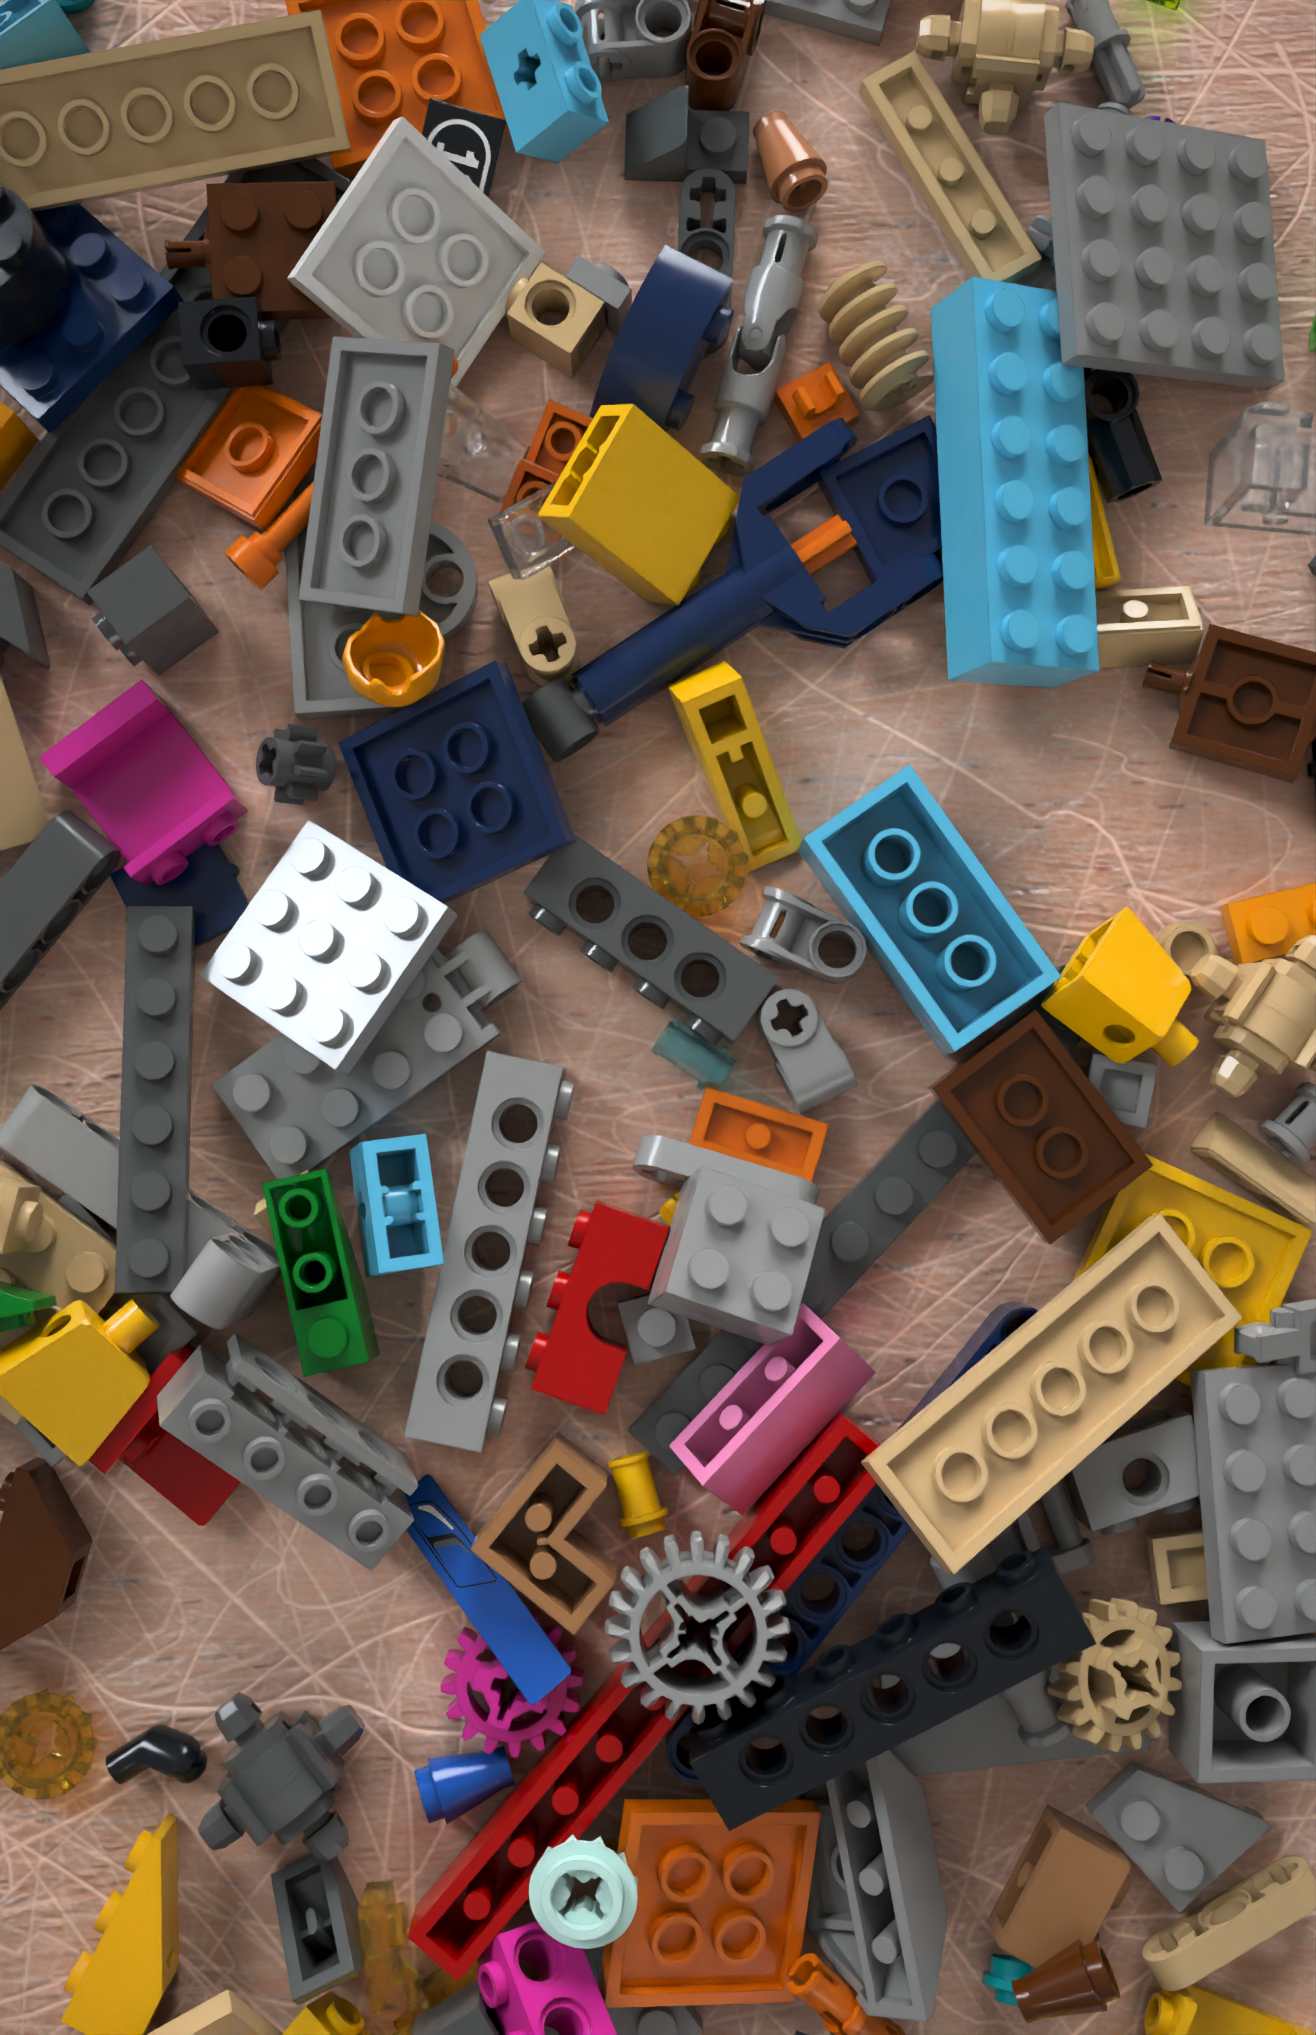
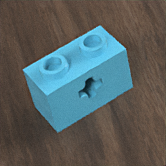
(544, 78)
(396, 1205)

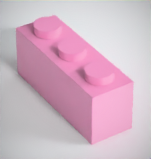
(771, 1411)

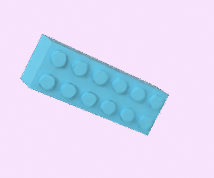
(1012, 490)

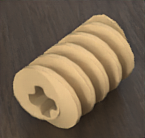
(870, 339)

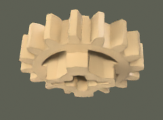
(1119, 1682)

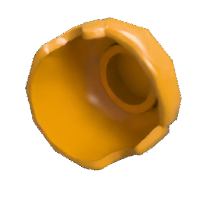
(395, 659)

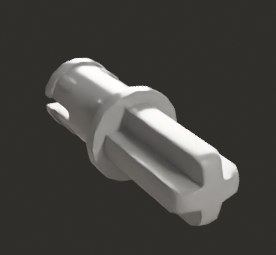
(1110, 51)

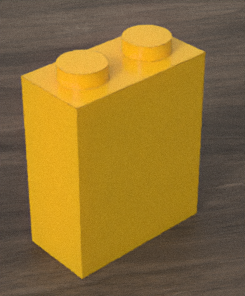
(640, 505)

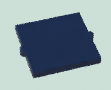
(205, 884)

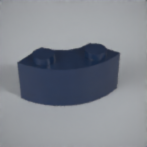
(666, 338)

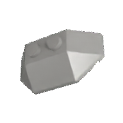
(879, 1888)

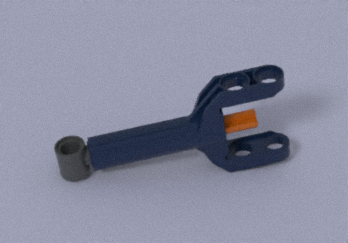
(762, 586)

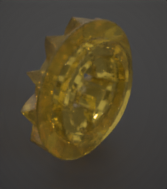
(672, 877)
(57, 1771)

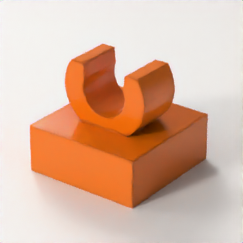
(815, 401)

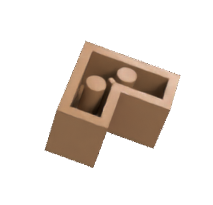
(535, 1539)

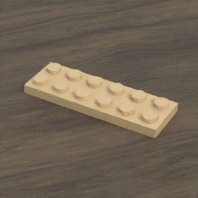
(170, 112)
(1051, 1393)

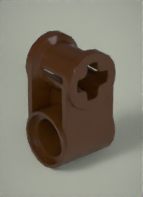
(721, 42)

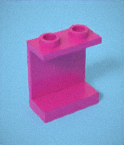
(146, 784)

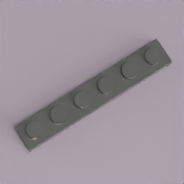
(155, 1100)

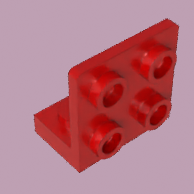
(162, 1459)

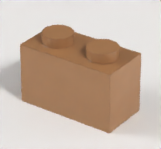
(1059, 1889)

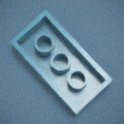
(928, 911)

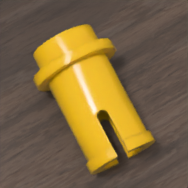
(637, 1495)

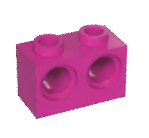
(563, 1997)

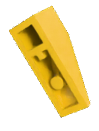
(736, 762)

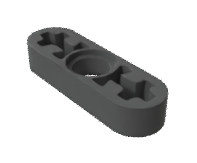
(721, 235)

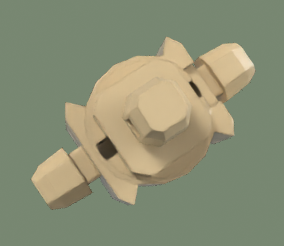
(1004, 53)
(1261, 1015)

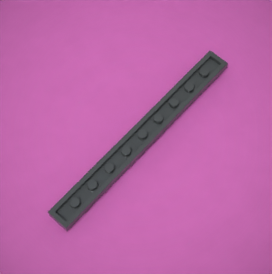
(846, 1247)

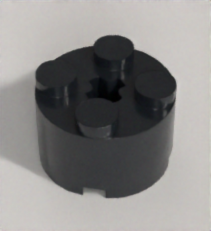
(30, 271)

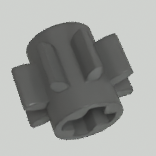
(295, 764)

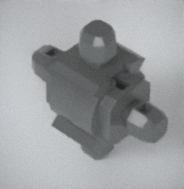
(281, 1777)

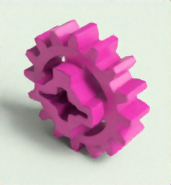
(488, 1677)

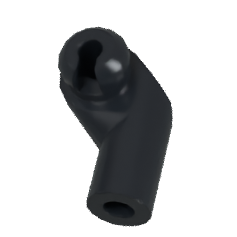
(162, 1750)

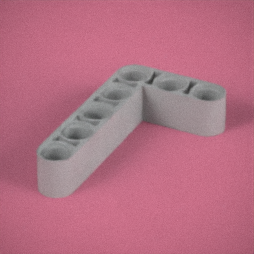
(225, 1261)

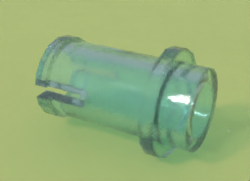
(694, 1056)

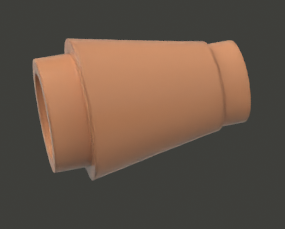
(789, 163)

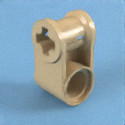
(536, 619)

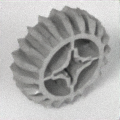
(729, 1675)

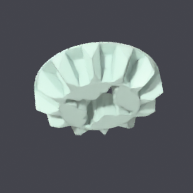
(583, 1921)

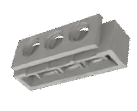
(277, 1456)

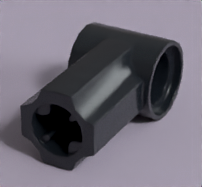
(1118, 439)

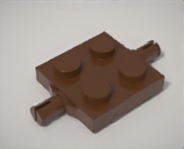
(257, 240)
(1243, 702)

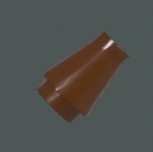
(1067, 1984)

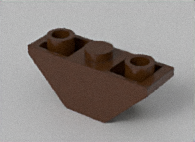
(40, 1550)

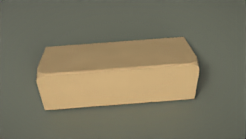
(1147, 626)
(1257, 1169)

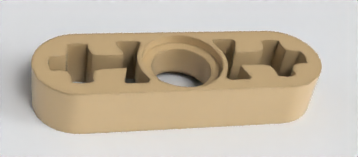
(1231, 1923)

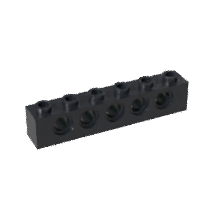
(871, 1719)

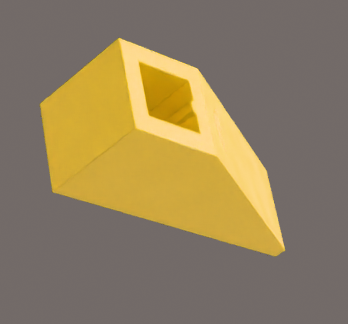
(139, 1949)

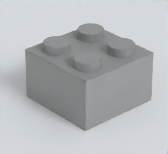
(737, 1256)
(1243, 1707)

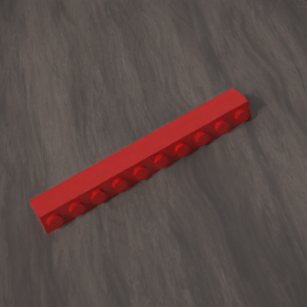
(614, 1728)

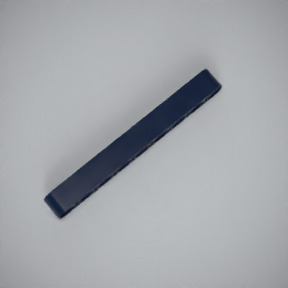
(851, 1568)

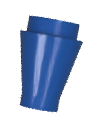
(461, 1782)

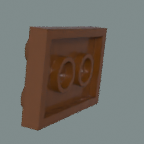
(1040, 1126)

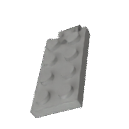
(307, 1111)

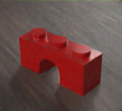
(576, 1359)

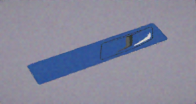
(484, 1594)

